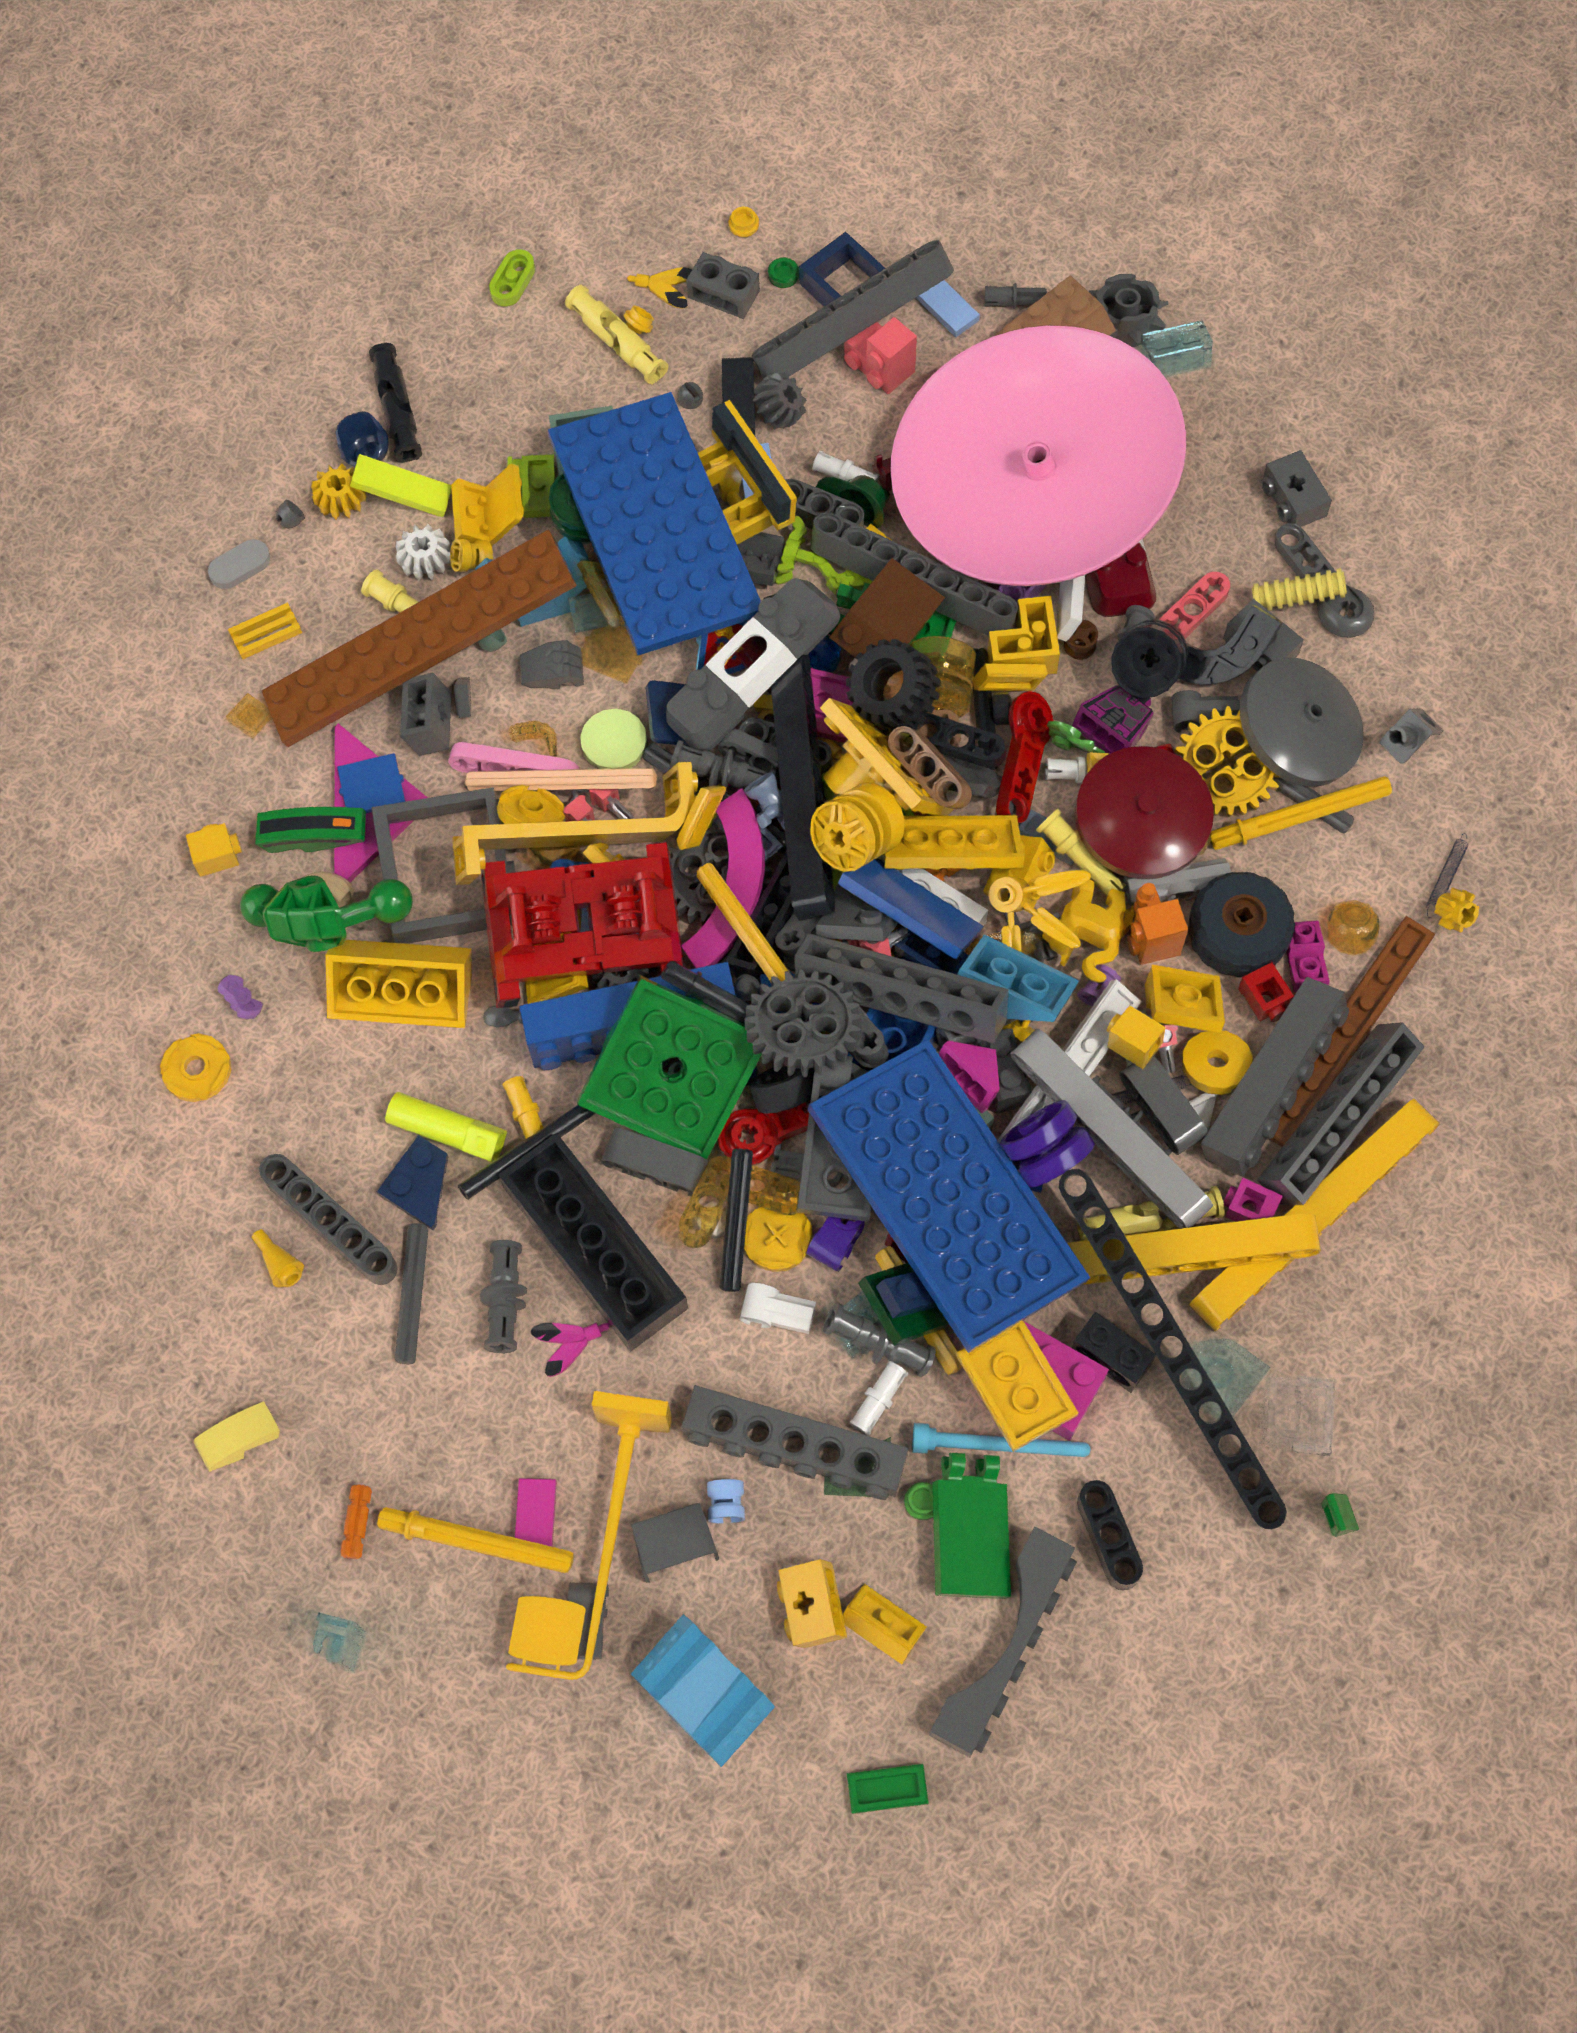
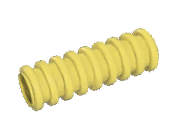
(1300, 589)

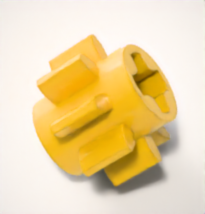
(1456, 909)

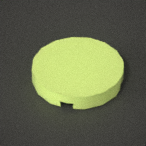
(613, 739)

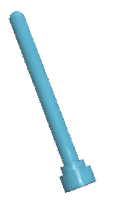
(927, 1439)

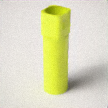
(446, 1126)

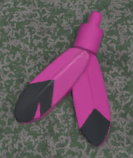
(573, 1342)

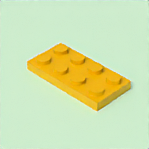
(958, 843)

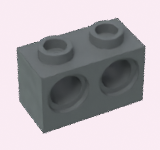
(717, 285)

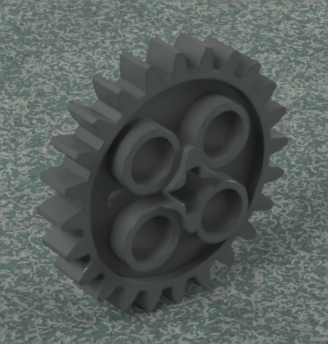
(692, 900)
(803, 1023)

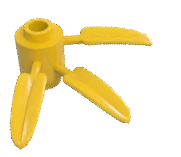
(1021, 897)

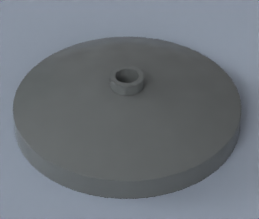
(1301, 722)

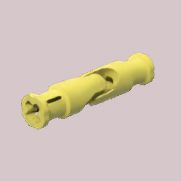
(618, 335)
(1146, 1218)

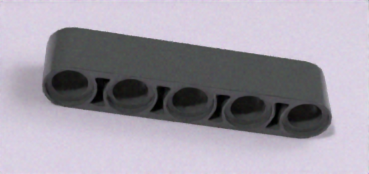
(320, 1205)

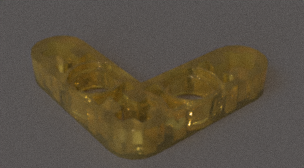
(712, 1215)

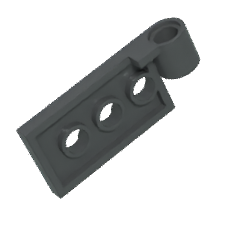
(821, 1160)

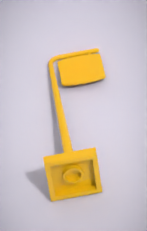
(552, 1628)

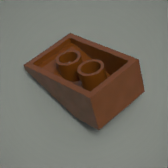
(890, 608)

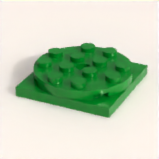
(679, 1107)

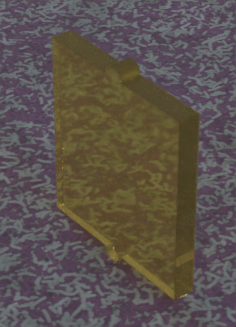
(611, 653)

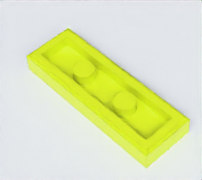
(400, 485)

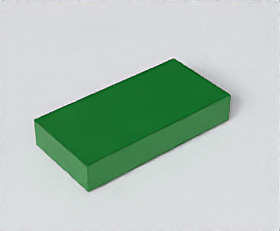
(887, 1789)

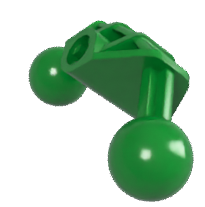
(309, 916)

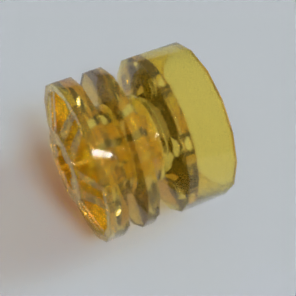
(955, 670)

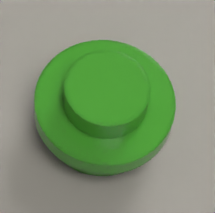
(919, 1501)

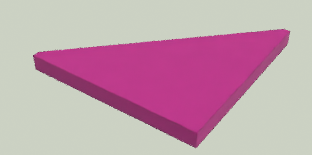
(354, 858)

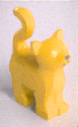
(1095, 925)

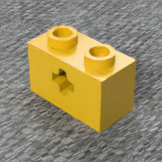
(825, 1618)

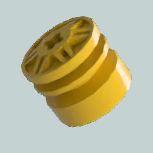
(857, 827)

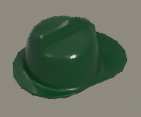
(862, 491)

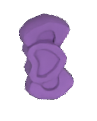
(239, 997)

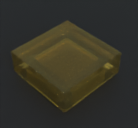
(249, 715)

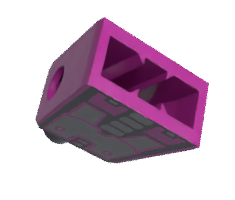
(1114, 719)

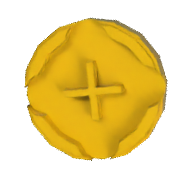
(777, 1240)

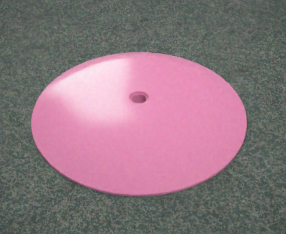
(1029, 395)

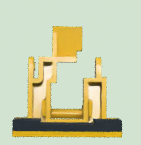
(739, 456)

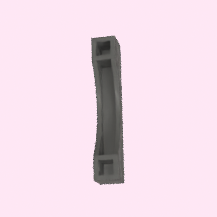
(967, 1712)

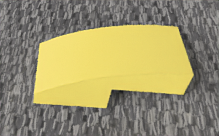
(236, 1434)

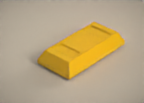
(700, 816)

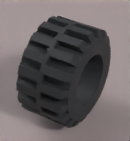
(874, 671)

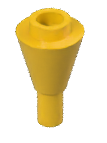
(282, 1266)

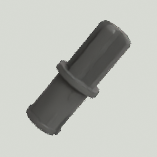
(1012, 295)

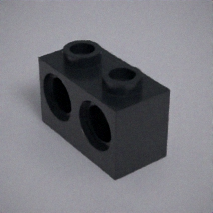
(1114, 1350)

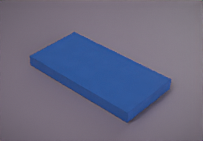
(912, 907)

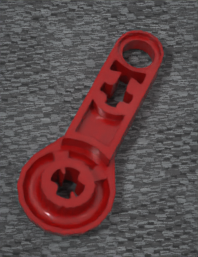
(1029, 731)
(768, 1128)

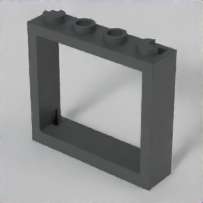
(388, 814)

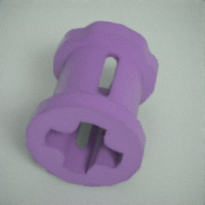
(1090, 994)

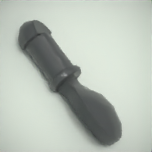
(501, 1016)

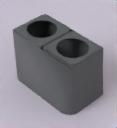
(672, 1539)

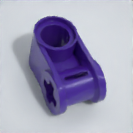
(835, 1241)

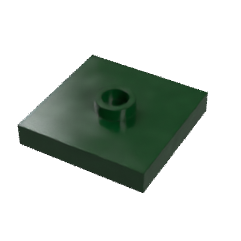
(904, 1327)

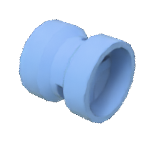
(725, 1500)

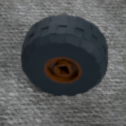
(1241, 923)

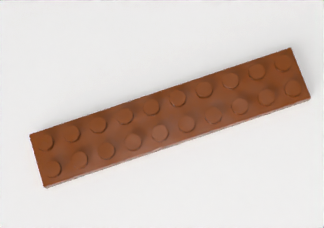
(418, 638)

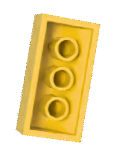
(398, 983)

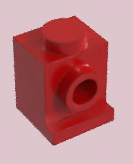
(1266, 982)

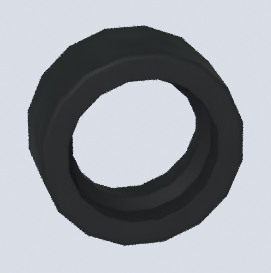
(779, 1092)

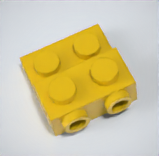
(1185, 998)

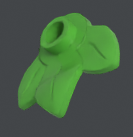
(1067, 736)

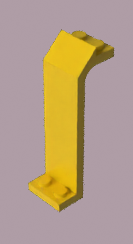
(678, 788)

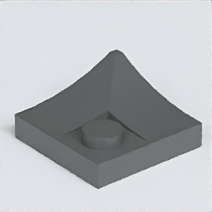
(980, 779)
(854, 919)

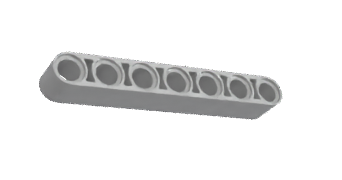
(1112, 1130)

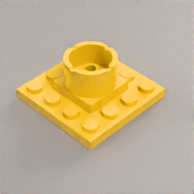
(871, 761)

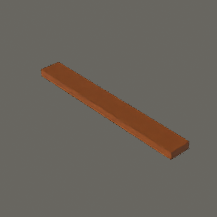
(1365, 1008)

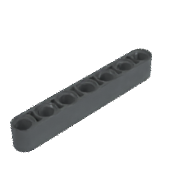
(854, 311)
(869, 552)

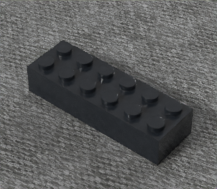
(594, 1242)

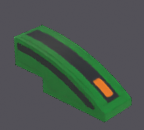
(310, 828)

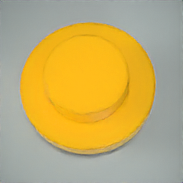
(743, 222)
(639, 320)

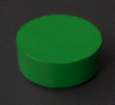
(783, 272)

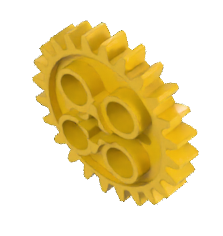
(1212, 736)

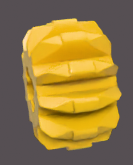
(334, 494)

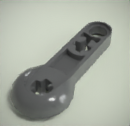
(1329, 609)

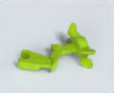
(793, 553)

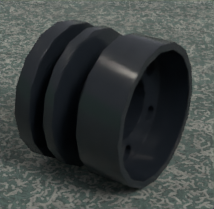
(1133, 668)

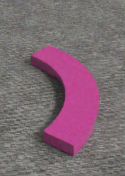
(744, 879)

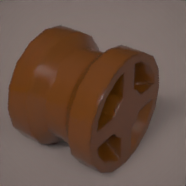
(1085, 633)

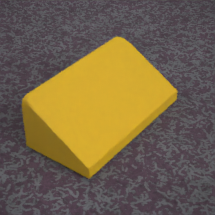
(883, 1623)

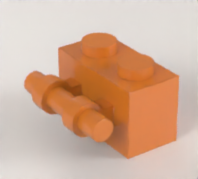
(1157, 927)

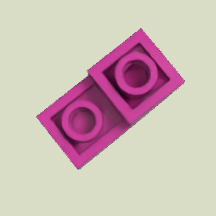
(1306, 954)

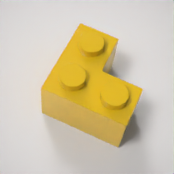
(1032, 641)

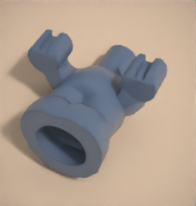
(769, 798)

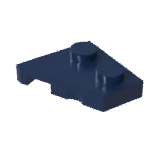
(417, 1182)

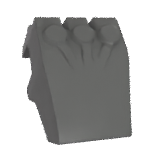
(552, 665)

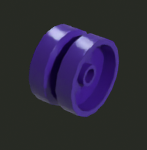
(1047, 1143)

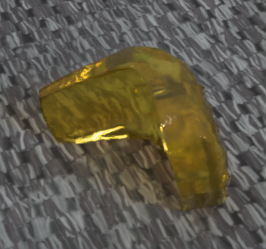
(535, 730)

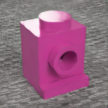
(1262, 1199)

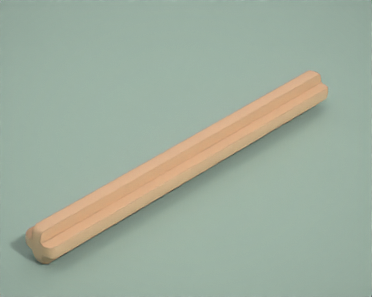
(563, 779)

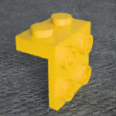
(487, 510)

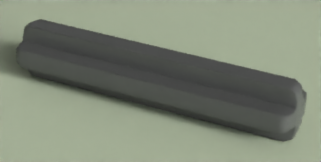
(1339, 820)

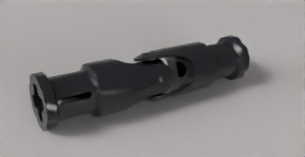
(395, 402)

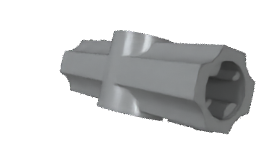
(1182, 884)

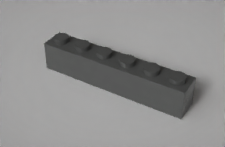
(1275, 1077)

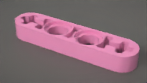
(475, 757)

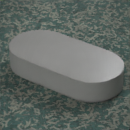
(239, 564)

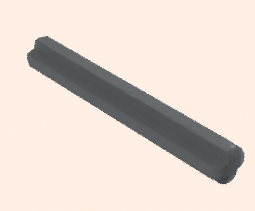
(411, 1294)

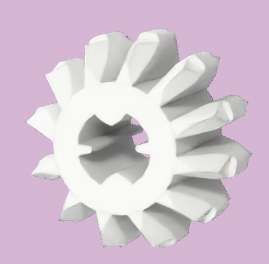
(423, 552)

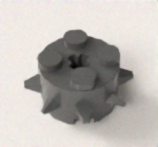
(1131, 307)

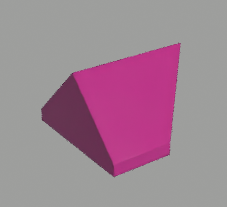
(974, 1070)

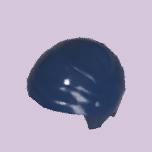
(361, 435)

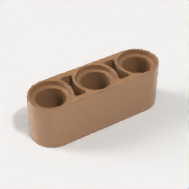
(915, 761)

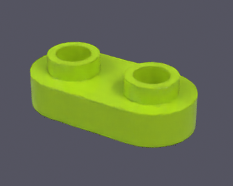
(510, 280)

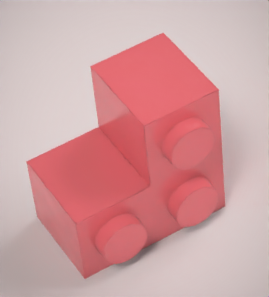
(883, 354)

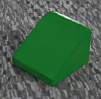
(1339, 1514)

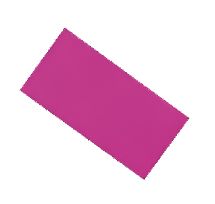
(536, 1510)

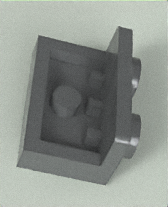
(762, 556)

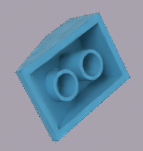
(1034, 988)

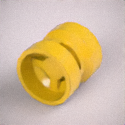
(469, 555)

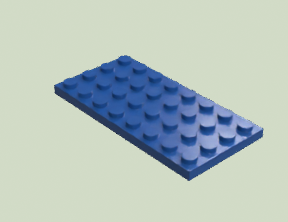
(655, 523)
(948, 1195)

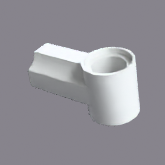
(771, 1308)

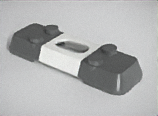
(715, 701)

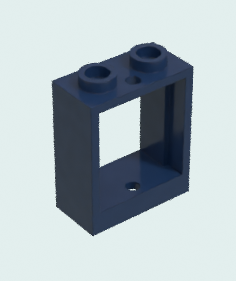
(828, 260)

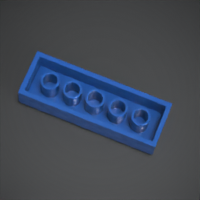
(579, 1023)

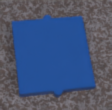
(371, 783)

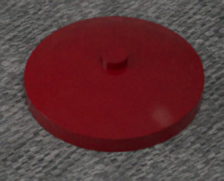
(1144, 812)

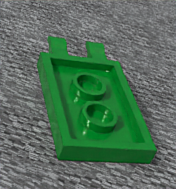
(971, 1530)

